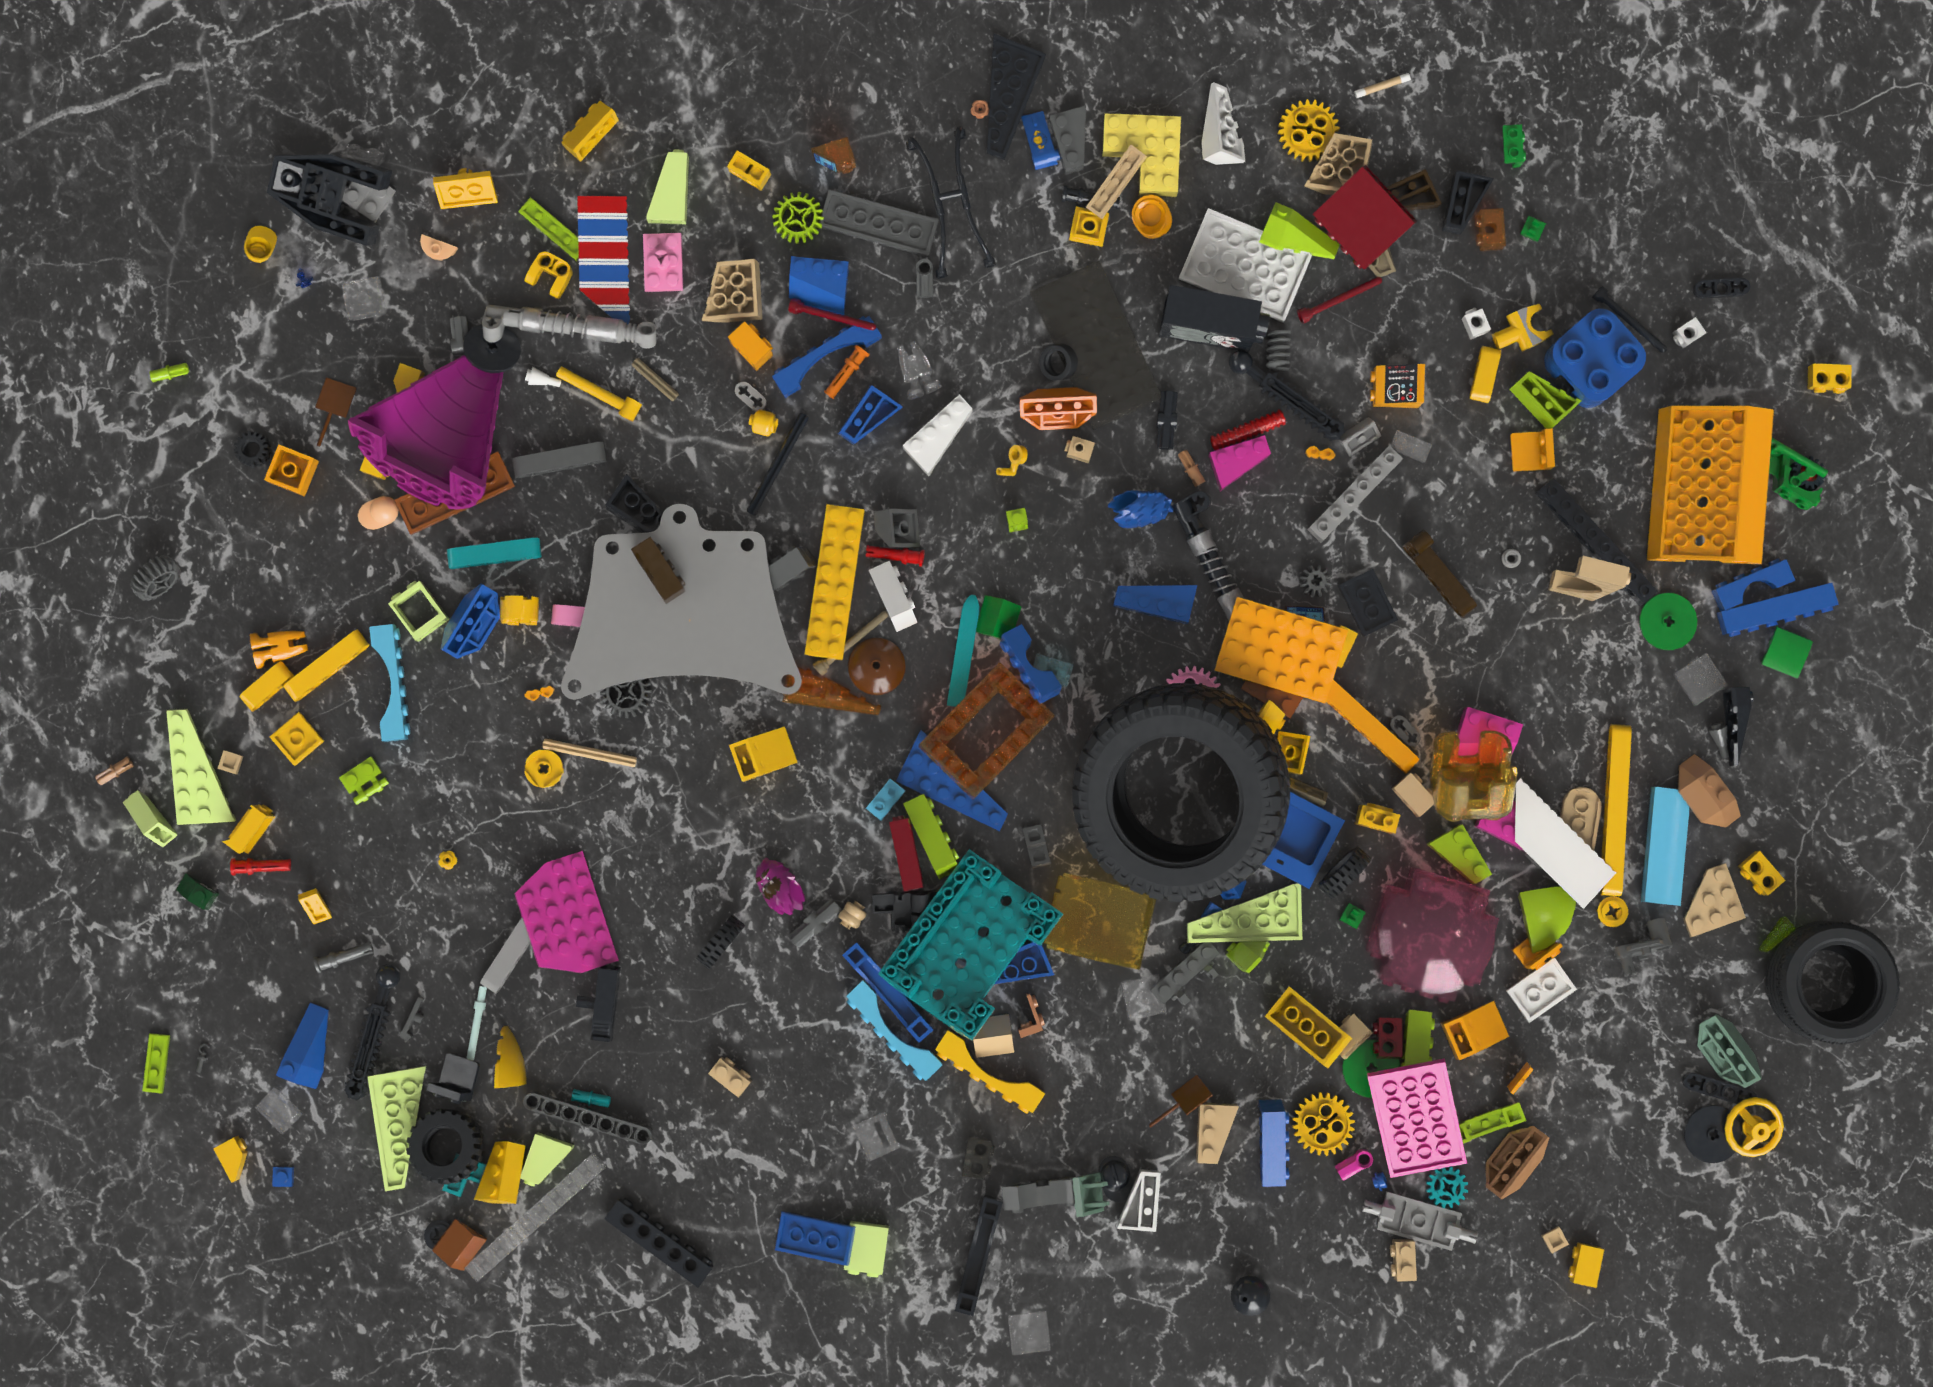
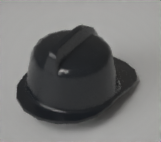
(1119, 1179)

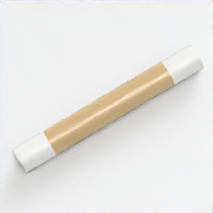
(1382, 85)

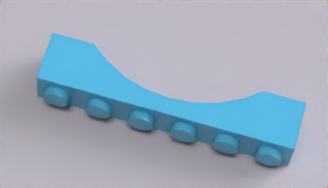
(385, 642)
(920, 1059)

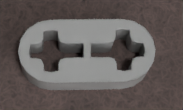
(753, 393)

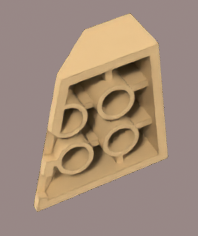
(1339, 163)
(735, 292)

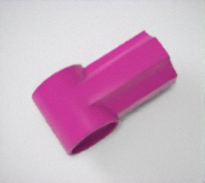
(1352, 1165)

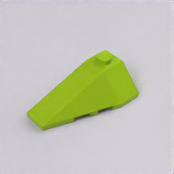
(1247, 954)

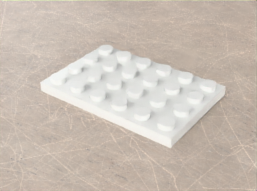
(1234, 263)

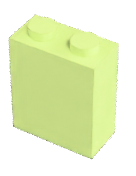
(868, 1249)

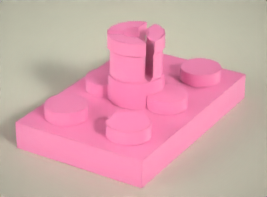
(663, 262)

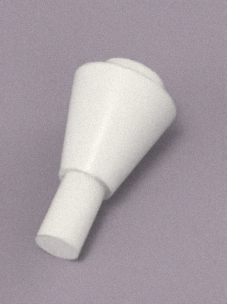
(538, 377)

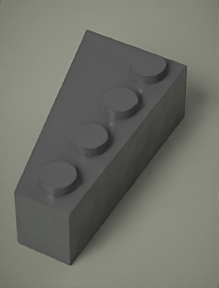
(790, 566)

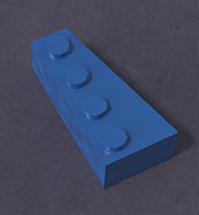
(1164, 601)
(1027, 964)

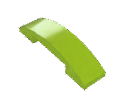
(1491, 1121)

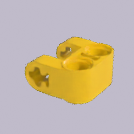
(555, 264)

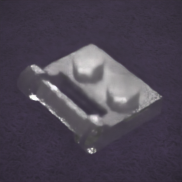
(870, 1138)

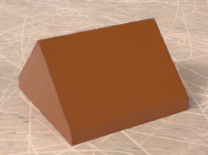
(458, 1245)

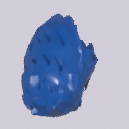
(1140, 508)

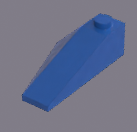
(305, 1055)

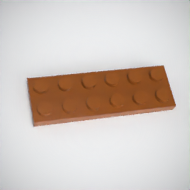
(421, 515)

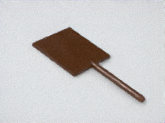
(336, 400)
(1187, 1097)

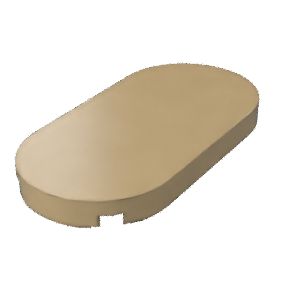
(1582, 813)

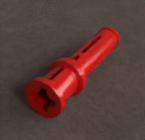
(905, 555)
(250, 866)

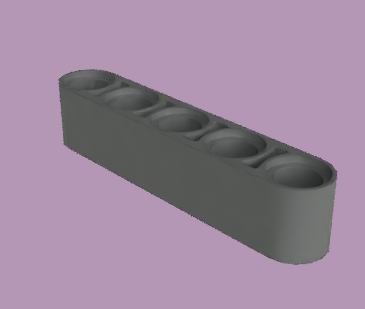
(559, 459)

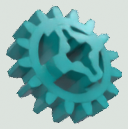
(1440, 1191)

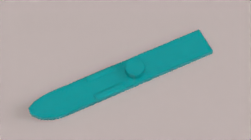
(963, 651)

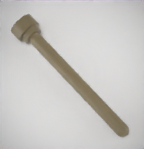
(822, 665)

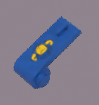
(1040, 141)

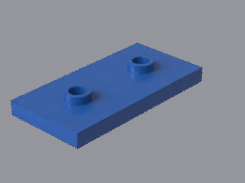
(815, 1238)

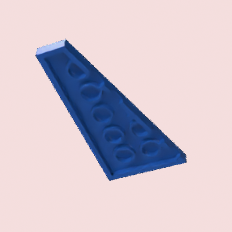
(929, 779)

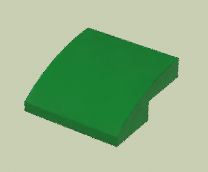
(1787, 652)

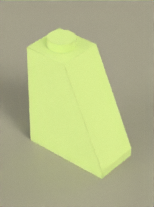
(149, 819)
(543, 1158)

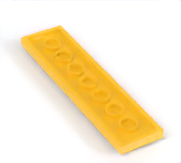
(834, 582)

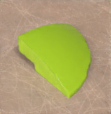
(1546, 915)

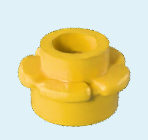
(452, 859)

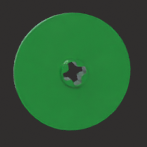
(1678, 610)
(1355, 1066)

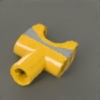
(1521, 330)

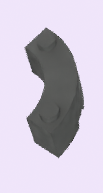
(1038, 1193)

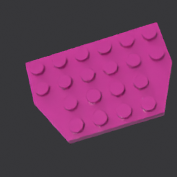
(565, 917)

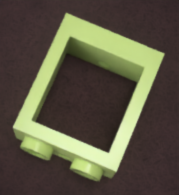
(428, 627)

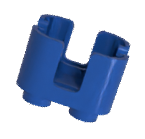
(1596, 357)

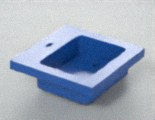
(1304, 841)

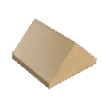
(994, 1037)

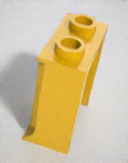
(250, 828)

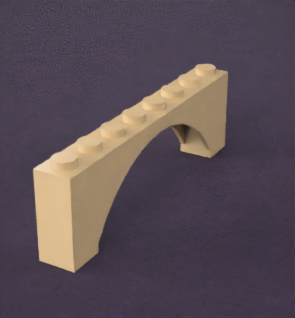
(1592, 579)

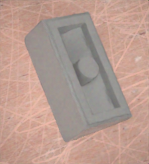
(1359, 436)

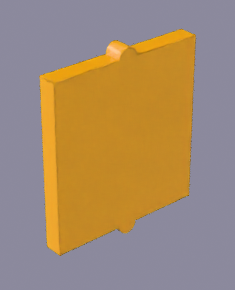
(1520, 1077)

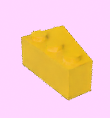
(502, 1174)

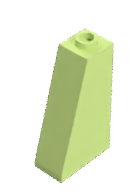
(671, 192)

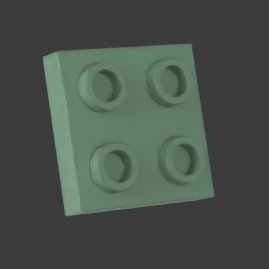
(1089, 1194)

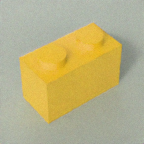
(1586, 1264)

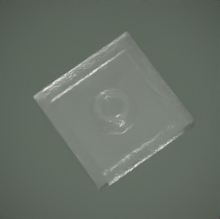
(364, 298)
(1700, 679)
(1139, 999)
(1029, 1332)

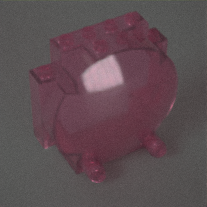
(1433, 935)

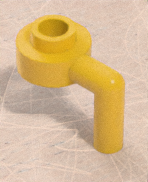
(1017, 455)

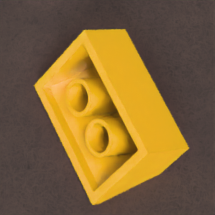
(589, 130)

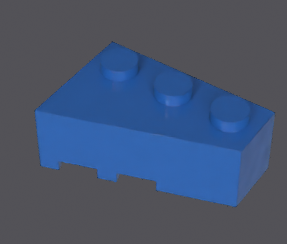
(868, 414)

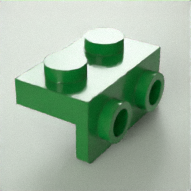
(1513, 145)

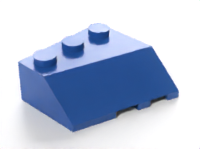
(819, 283)

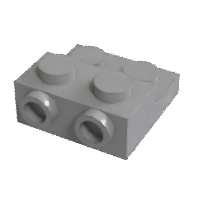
(367, 200)

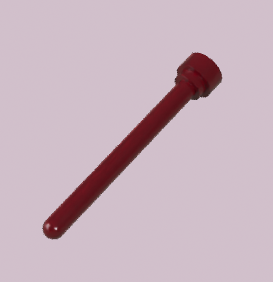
(797, 306)
(1306, 314)

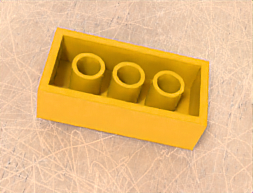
(1308, 1027)

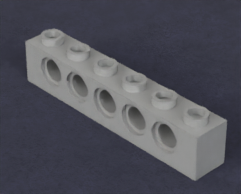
(1355, 494)

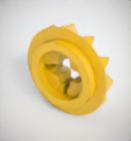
(1620, 915)

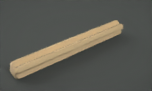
(589, 752)

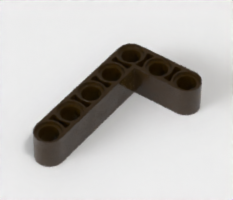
(1438, 574)

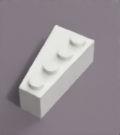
(936, 436)

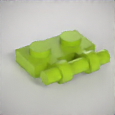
(359, 776)

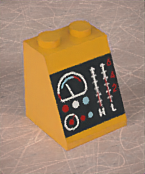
(1398, 385)

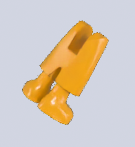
(281, 646)

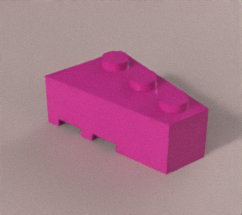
(1238, 459)

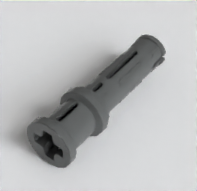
(334, 959)

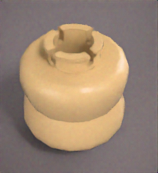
(852, 915)

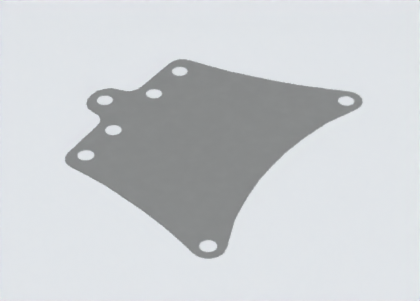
(726, 597)

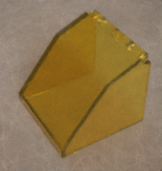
(1100, 921)

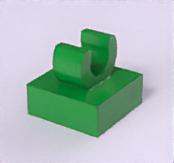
(1532, 228)
(1352, 915)

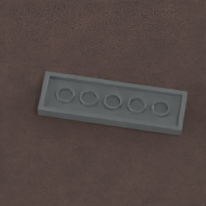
(879, 223)

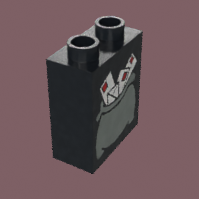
(1213, 319)

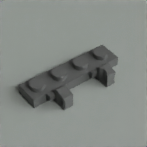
(1195, 962)

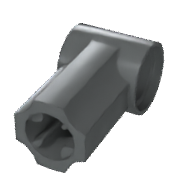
(924, 281)
(459, 329)

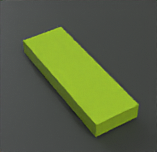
(156, 1063)

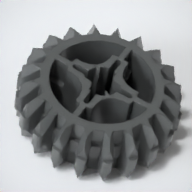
(155, 577)
(639, 701)

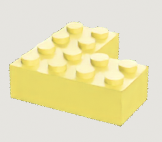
(1156, 138)

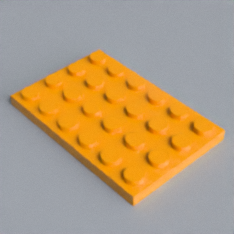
(1281, 649)

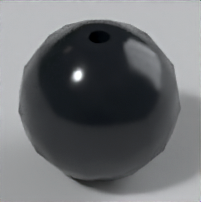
(1250, 1295)

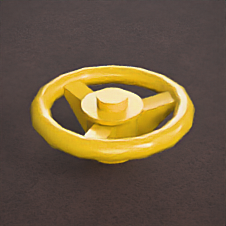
(1754, 1128)

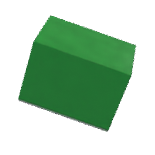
(997, 617)

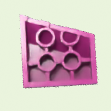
(1476, 721)

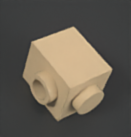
(1079, 449)

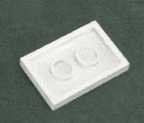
(1541, 990)

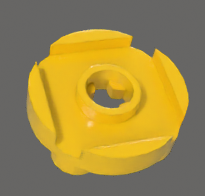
(543, 779)

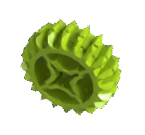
(804, 213)

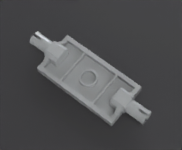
(1419, 1221)

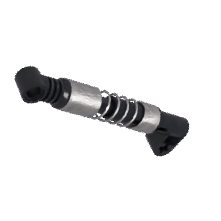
(1204, 543)

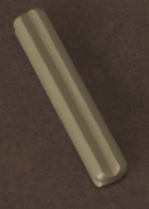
(656, 380)

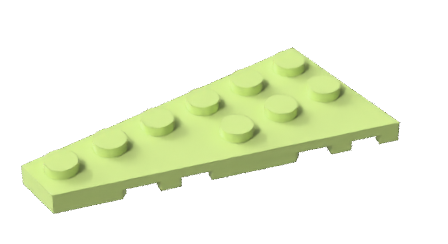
(1260, 919)

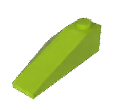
(1292, 231)

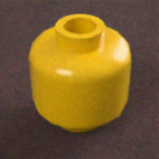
(763, 422)

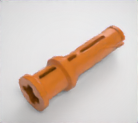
(852, 364)

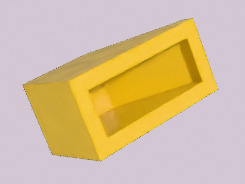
(232, 1157)

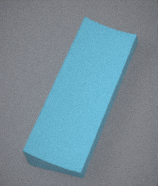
(1665, 847)

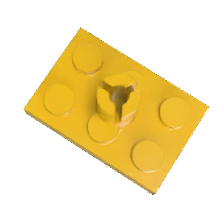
(465, 189)

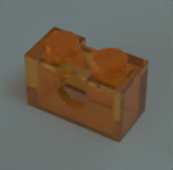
(1494, 219)

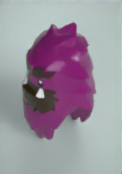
(779, 887)

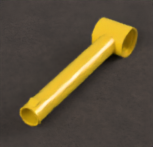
(627, 408)

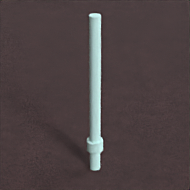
(479, 1006)

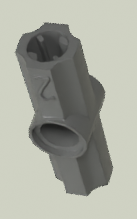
(815, 923)

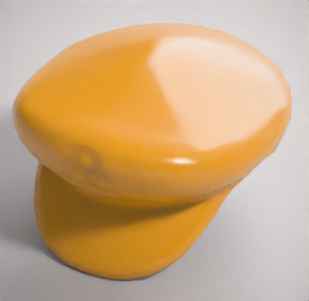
(1151, 216)

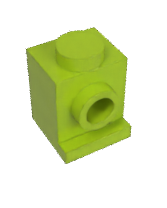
(1017, 520)

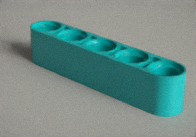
(494, 553)

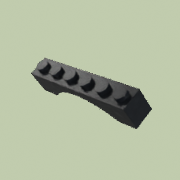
(978, 1255)

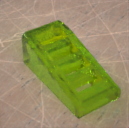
(1777, 934)

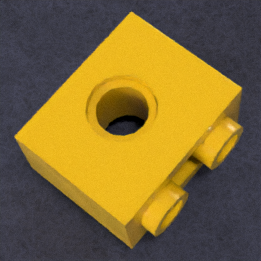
(1377, 818)

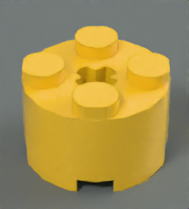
(519, 610)

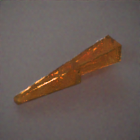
(826, 694)

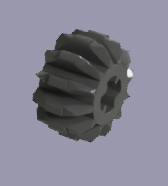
(1310, 576)

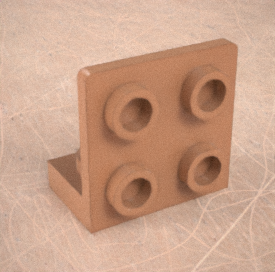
(1029, 1028)

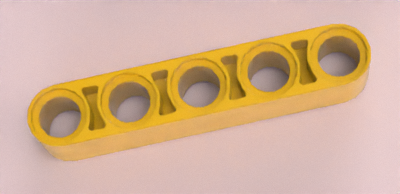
(326, 665)

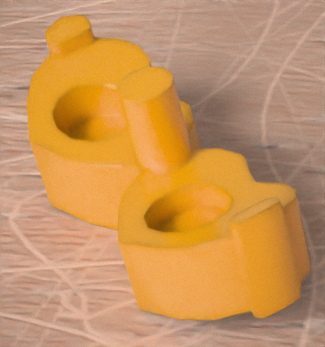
(1315, 453)
(544, 691)

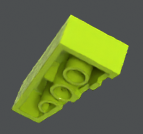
(931, 836)
(1418, 1037)

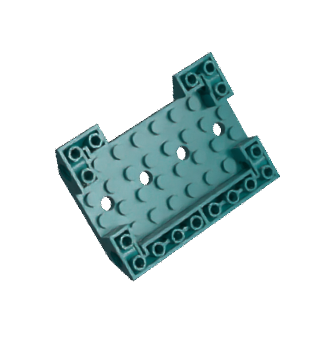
(950, 932)

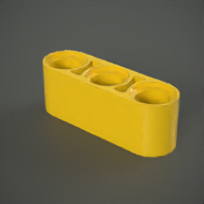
(1485, 374)
(266, 686)

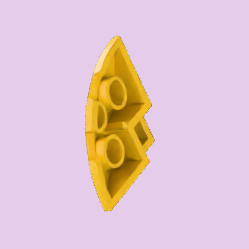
(510, 1067)

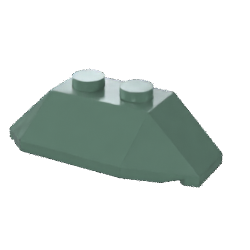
(1728, 1051)

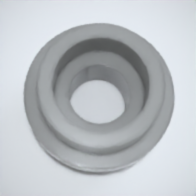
(1517, 558)

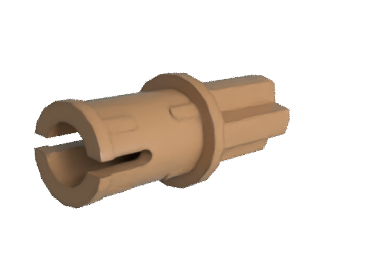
(1191, 468)
(114, 771)

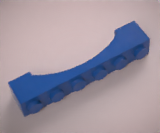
(789, 378)
(895, 1000)

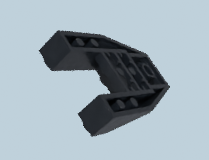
(315, 189)

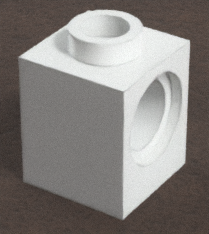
(1694, 327)
(1473, 331)

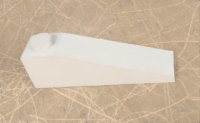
(1220, 136)

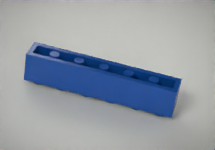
(1776, 609)

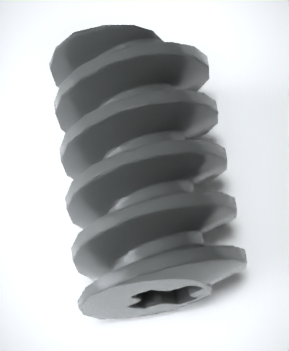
(1277, 350)

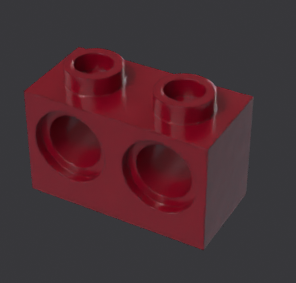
(1393, 1038)

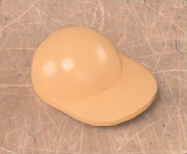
(378, 512)

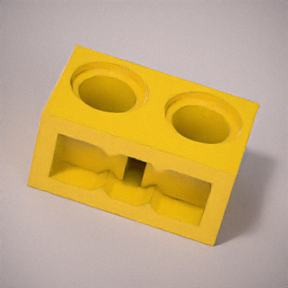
(749, 170)
(1829, 373)
(1764, 869)

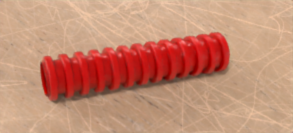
(1251, 429)

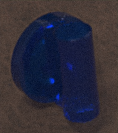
(303, 282)

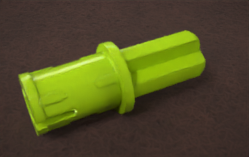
(169, 372)

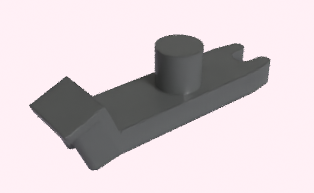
(414, 1016)

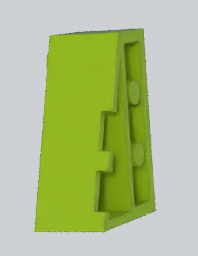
(1461, 853)

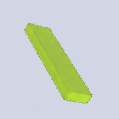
(551, 227)

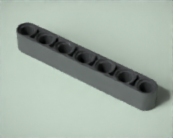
(578, 1117)

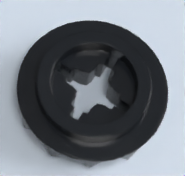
(430, 1232)

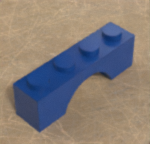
(1731, 594)
(1042, 684)

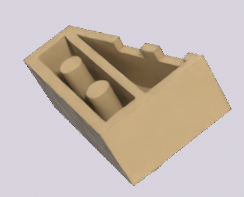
(1213, 1129)

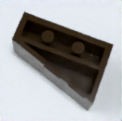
(1416, 192)
(658, 569)

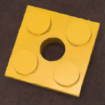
(1080, 234)

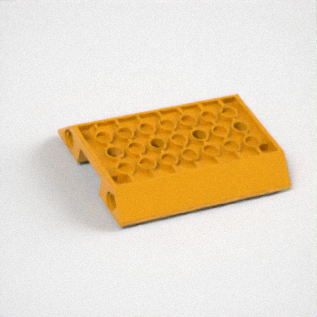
(1732, 484)

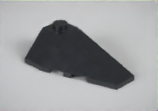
(1736, 711)

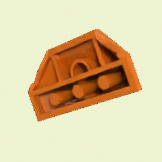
(1058, 408)

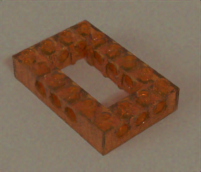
(1005, 683)

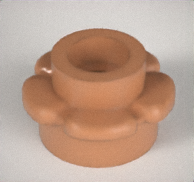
(980, 104)

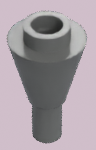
(1719, 734)

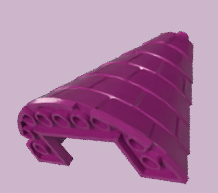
(435, 434)

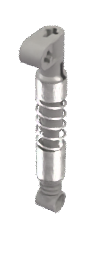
(536, 321)

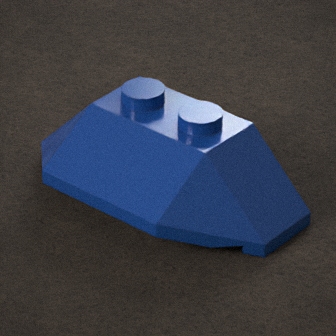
(471, 622)

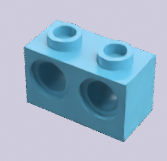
(885, 799)

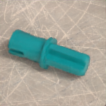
(591, 1098)

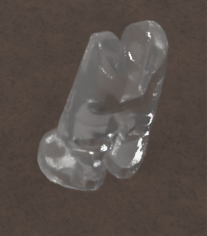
(916, 366)

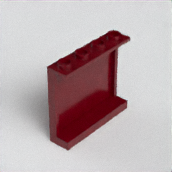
(1364, 217)

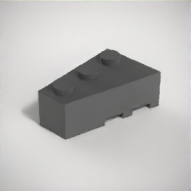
(1069, 137)

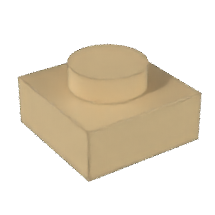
(230, 762)
(1555, 1239)

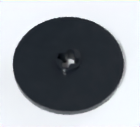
(497, 360)
(1697, 1135)

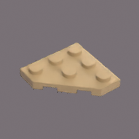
(1713, 903)

